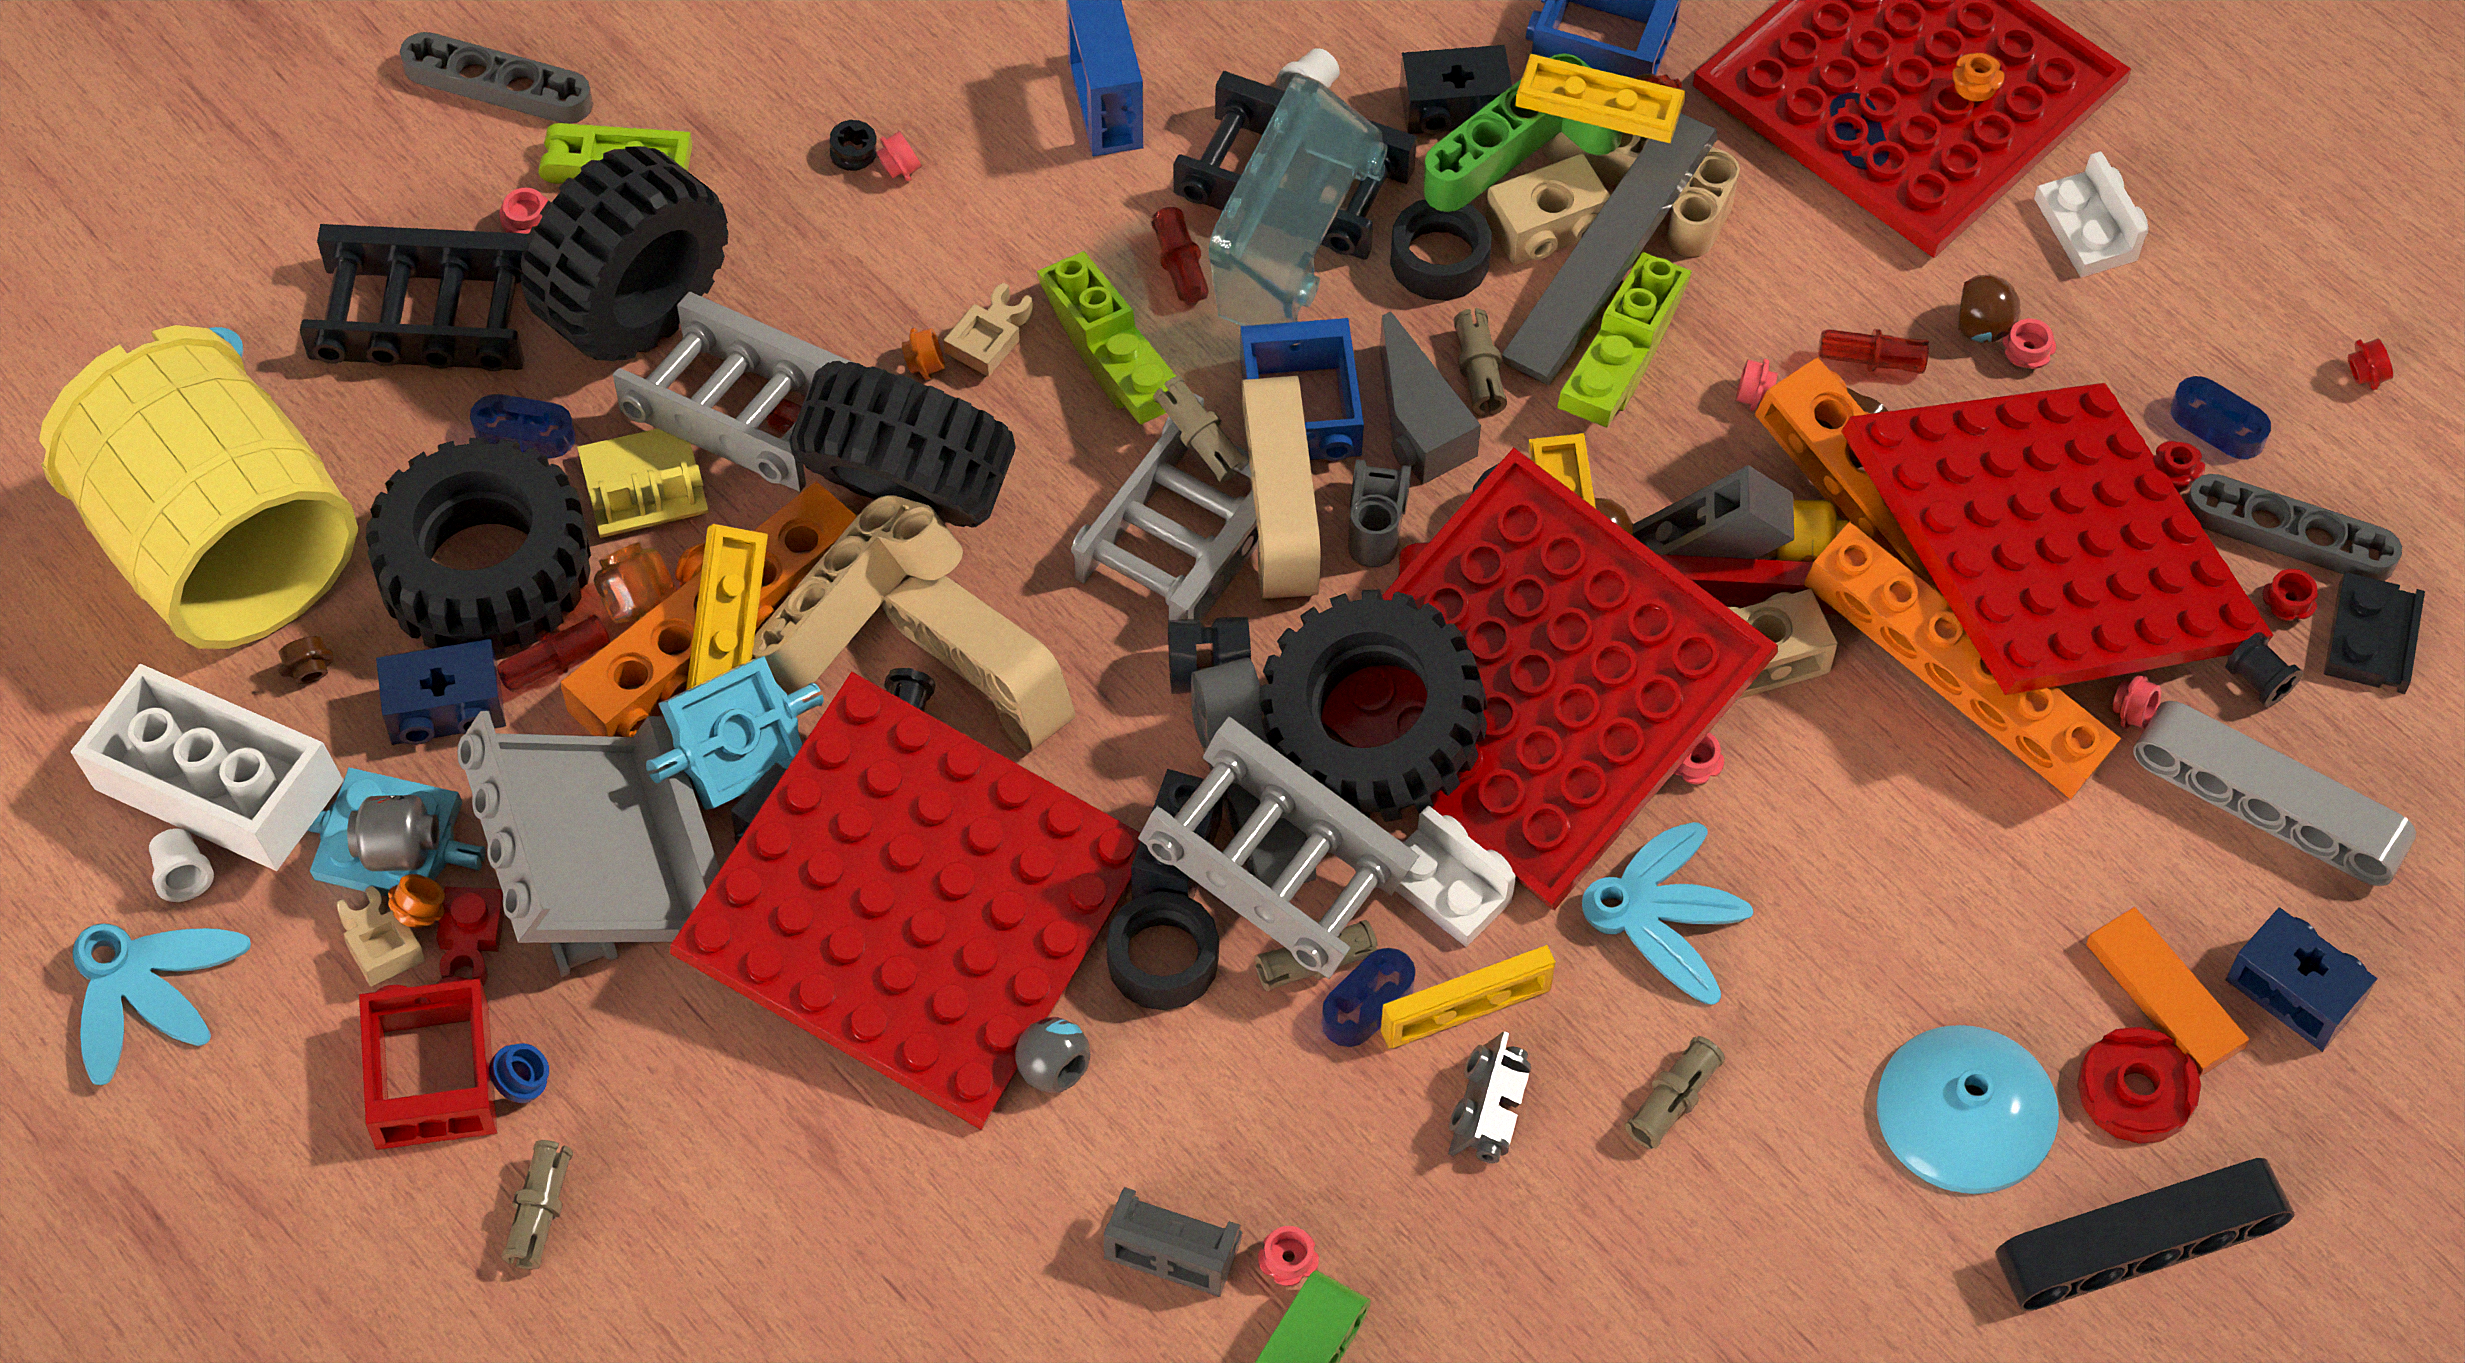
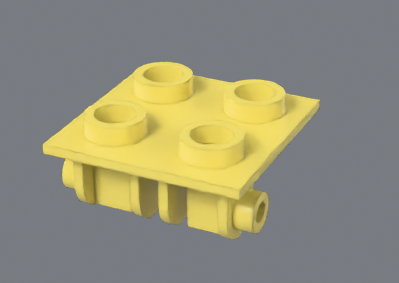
(641, 481)

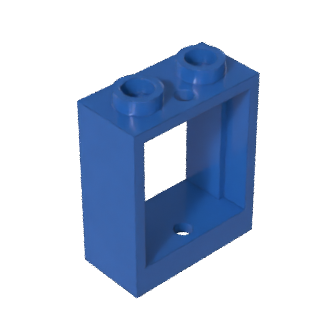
(1659, 16)
(1105, 75)
(1320, 346)

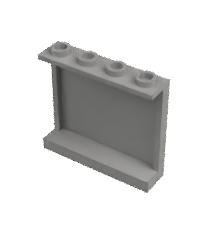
(587, 834)

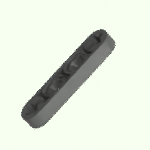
(492, 84)
(2294, 520)

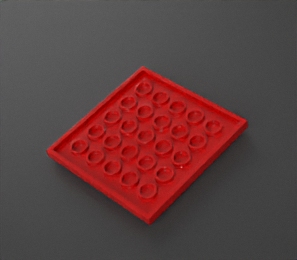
(1944, 151)
(2054, 536)
(1590, 667)
(911, 899)

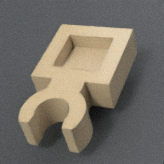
(988, 335)
(378, 940)

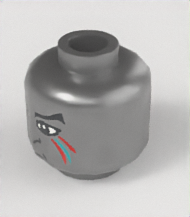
(392, 833)

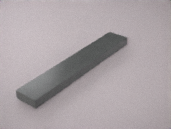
(1607, 251)

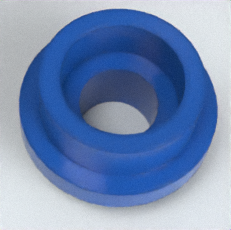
(519, 1072)

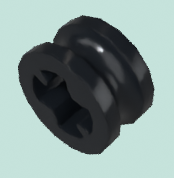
(858, 133)

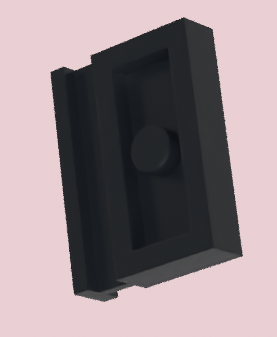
(2374, 632)

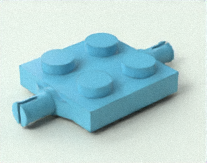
(732, 731)
(333, 859)

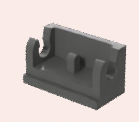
(1170, 1244)

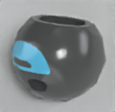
(1052, 1054)

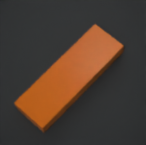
(2167, 990)

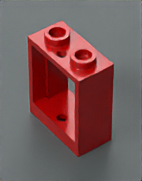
(431, 1115)

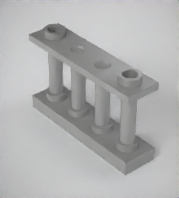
(745, 348)
(1216, 557)
(1310, 806)

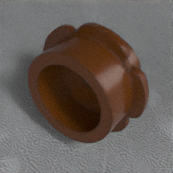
(305, 659)

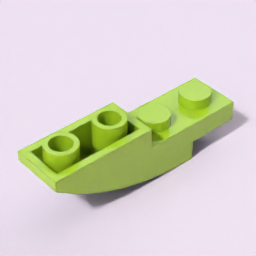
(1106, 335)
(1626, 340)

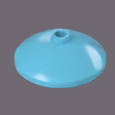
(1965, 1138)

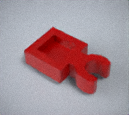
(468, 927)

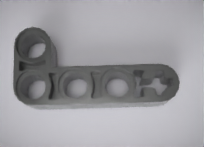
(1234, 692)

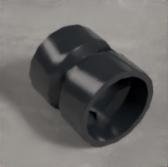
(1228, 642)

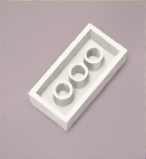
(208, 766)

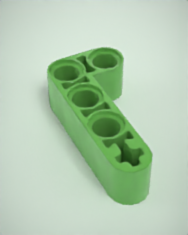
(1464, 167)
(1317, 1323)

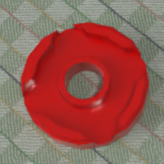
(2134, 1115)

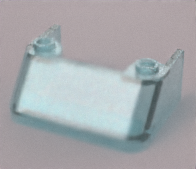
(1287, 203)

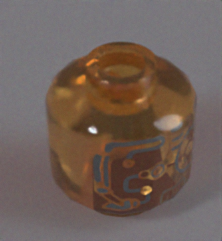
(633, 582)

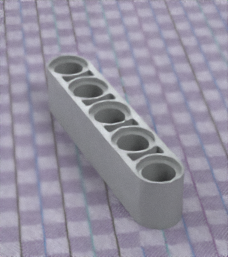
(2275, 793)

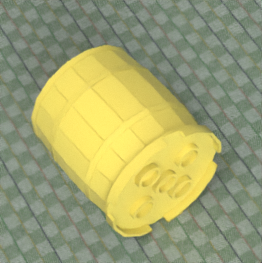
(198, 487)

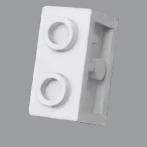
(2094, 217)
(1455, 877)

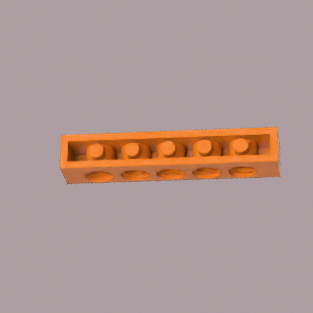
(1825, 455)
(1927, 638)
(640, 655)

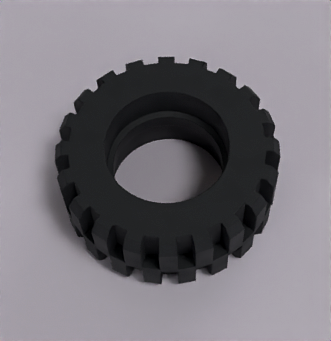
(623, 252)
(903, 441)
(468, 489)
(1365, 636)

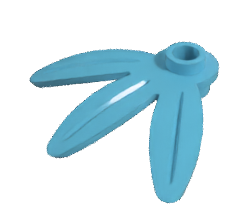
(1647, 903)
(151, 996)

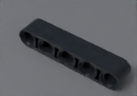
(2144, 1234)

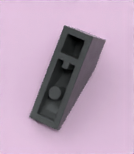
(1426, 416)
(1727, 519)

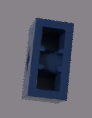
(439, 691)
(2301, 978)

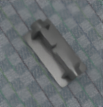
(1493, 1076)

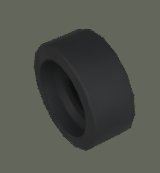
(1437, 280)
(1168, 910)

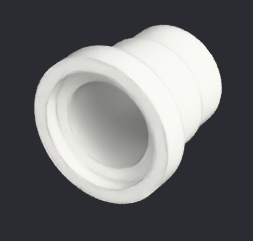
(1315, 64)
(178, 866)

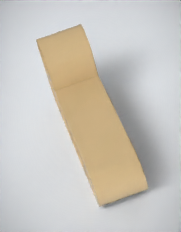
(1700, 207)
(1281, 488)
(850, 584)
(987, 653)

